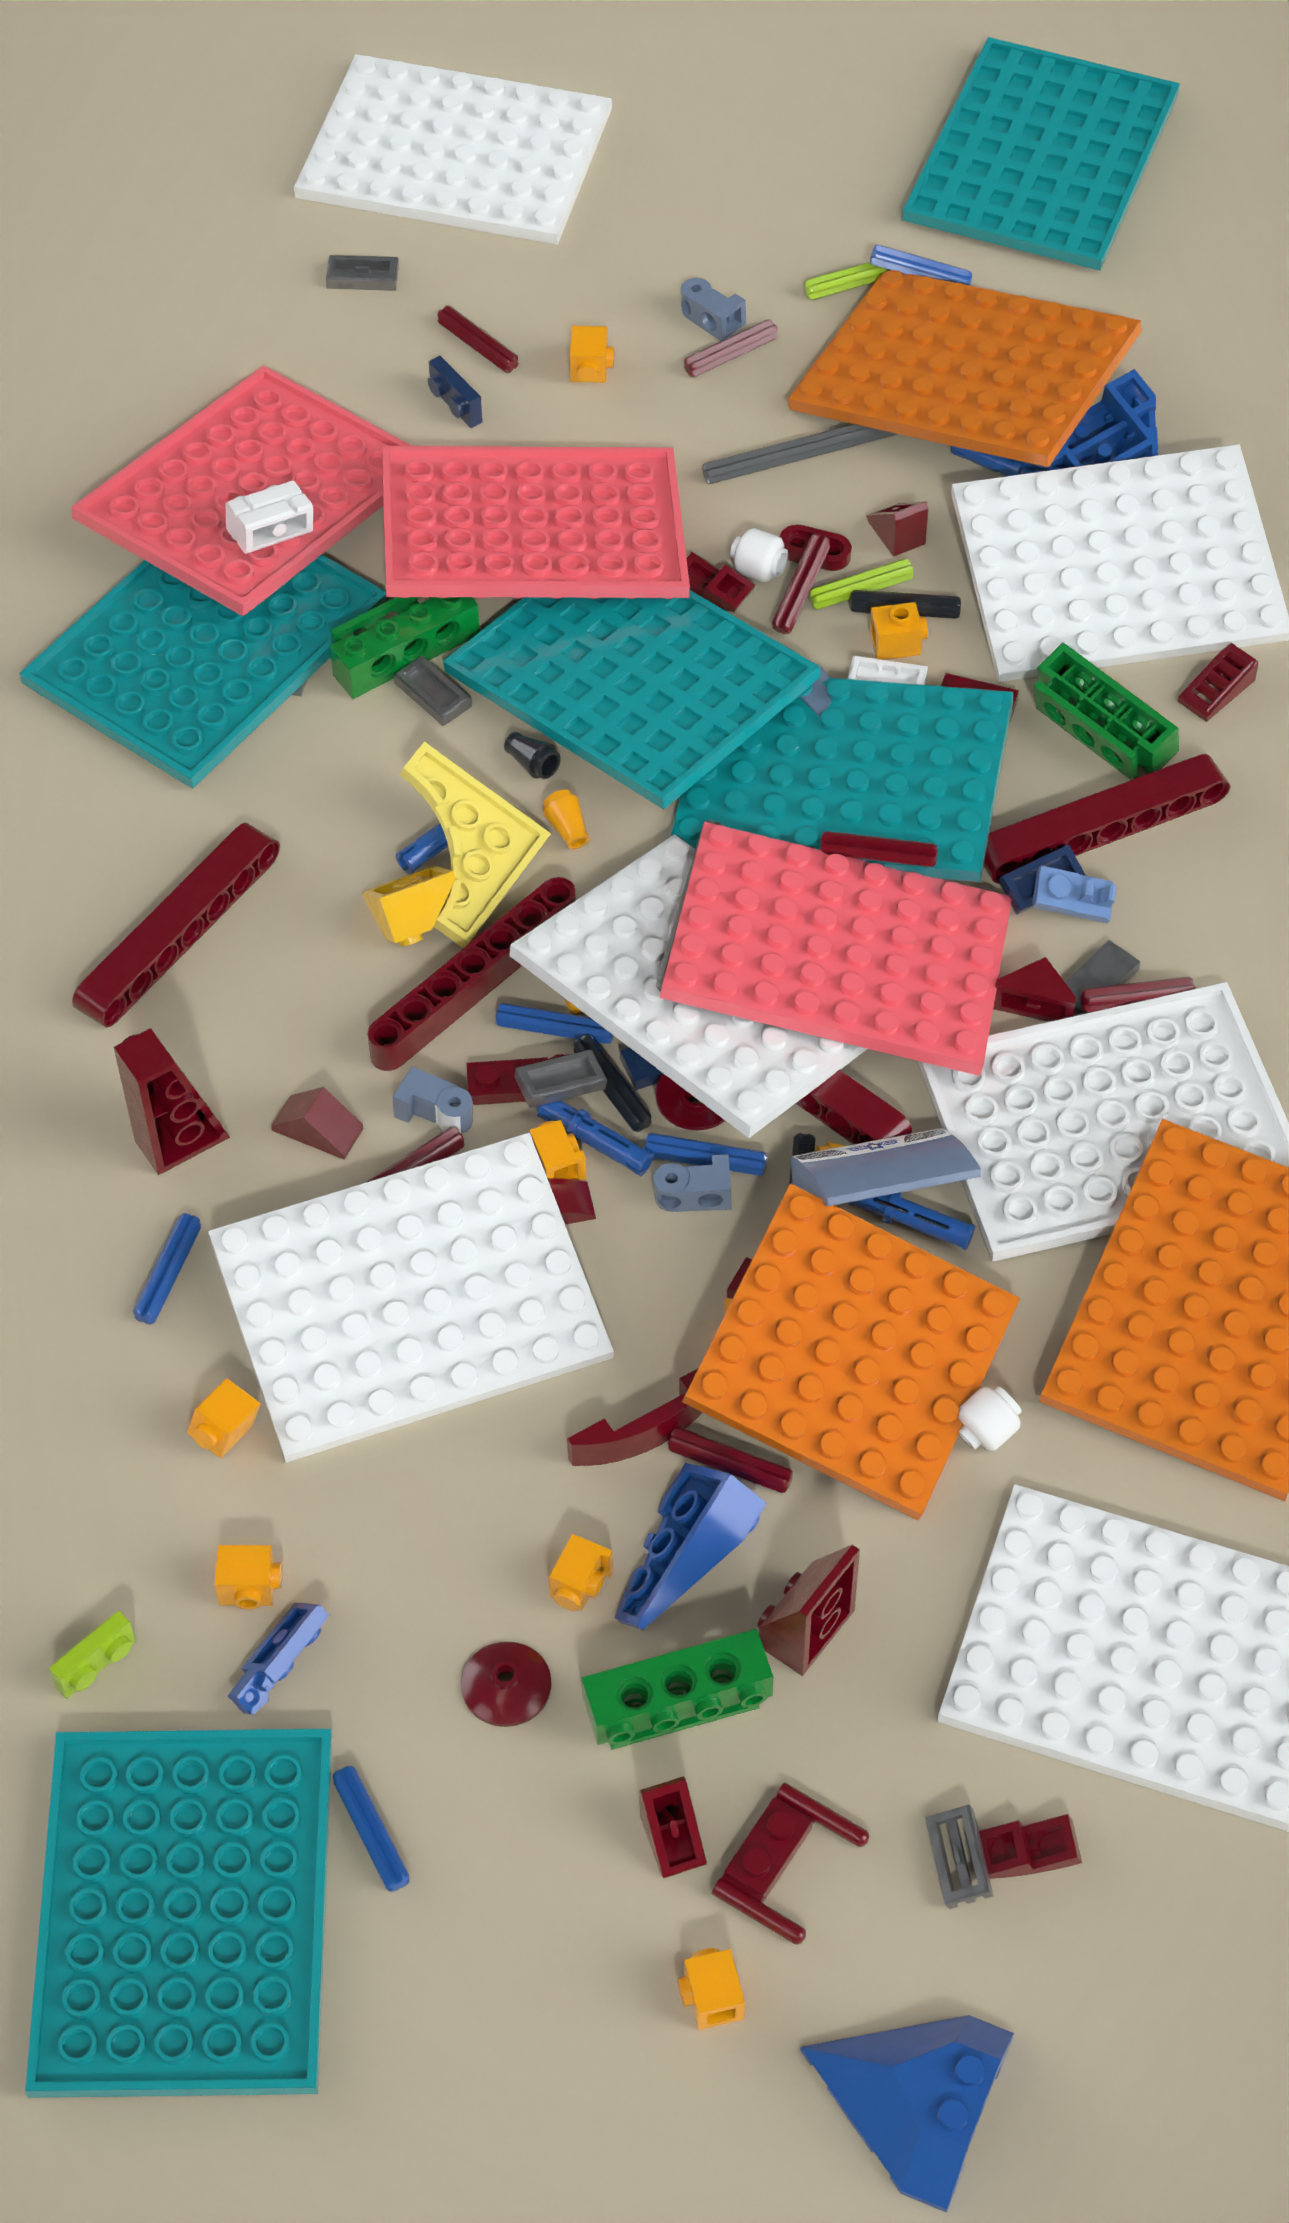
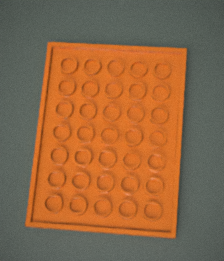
(966, 366)
(1191, 1314)

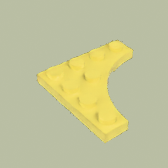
(485, 839)

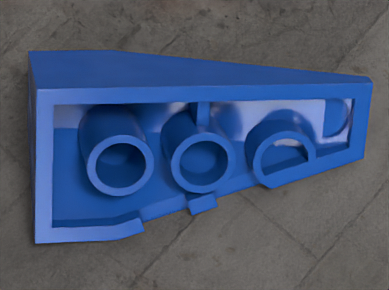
(702, 1522)

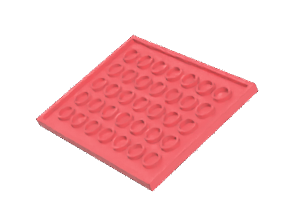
(252, 437)
(532, 522)
(839, 948)

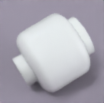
(759, 555)
(989, 1418)

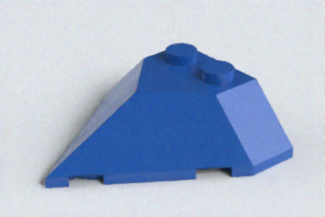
(1114, 428)
(916, 2096)

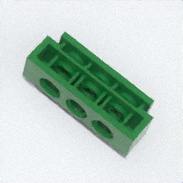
(387, 638)
(1106, 711)
(710, 1683)

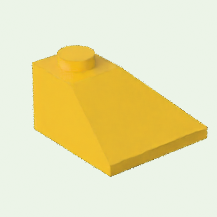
(410, 903)

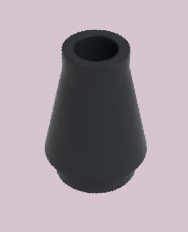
(535, 756)

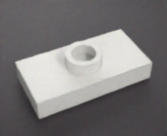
(887, 671)

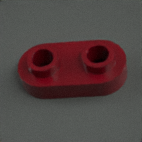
(797, 537)

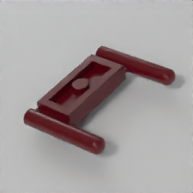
(770, 1851)

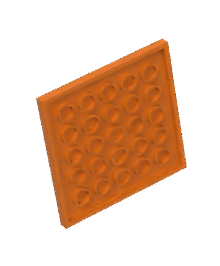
(852, 1351)

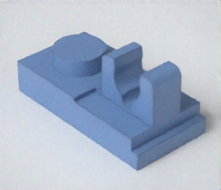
(1073, 894)

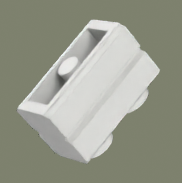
(269, 516)

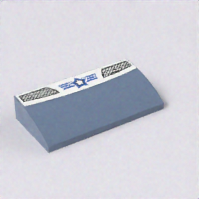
(884, 1167)

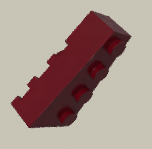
(163, 1105)

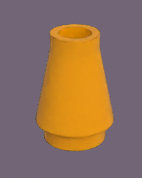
(566, 817)

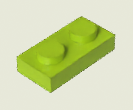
(83, 1662)

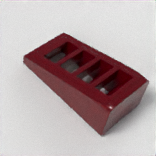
(1233, 664)

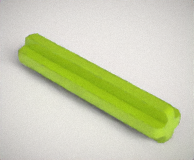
(842, 280)
(869, 580)

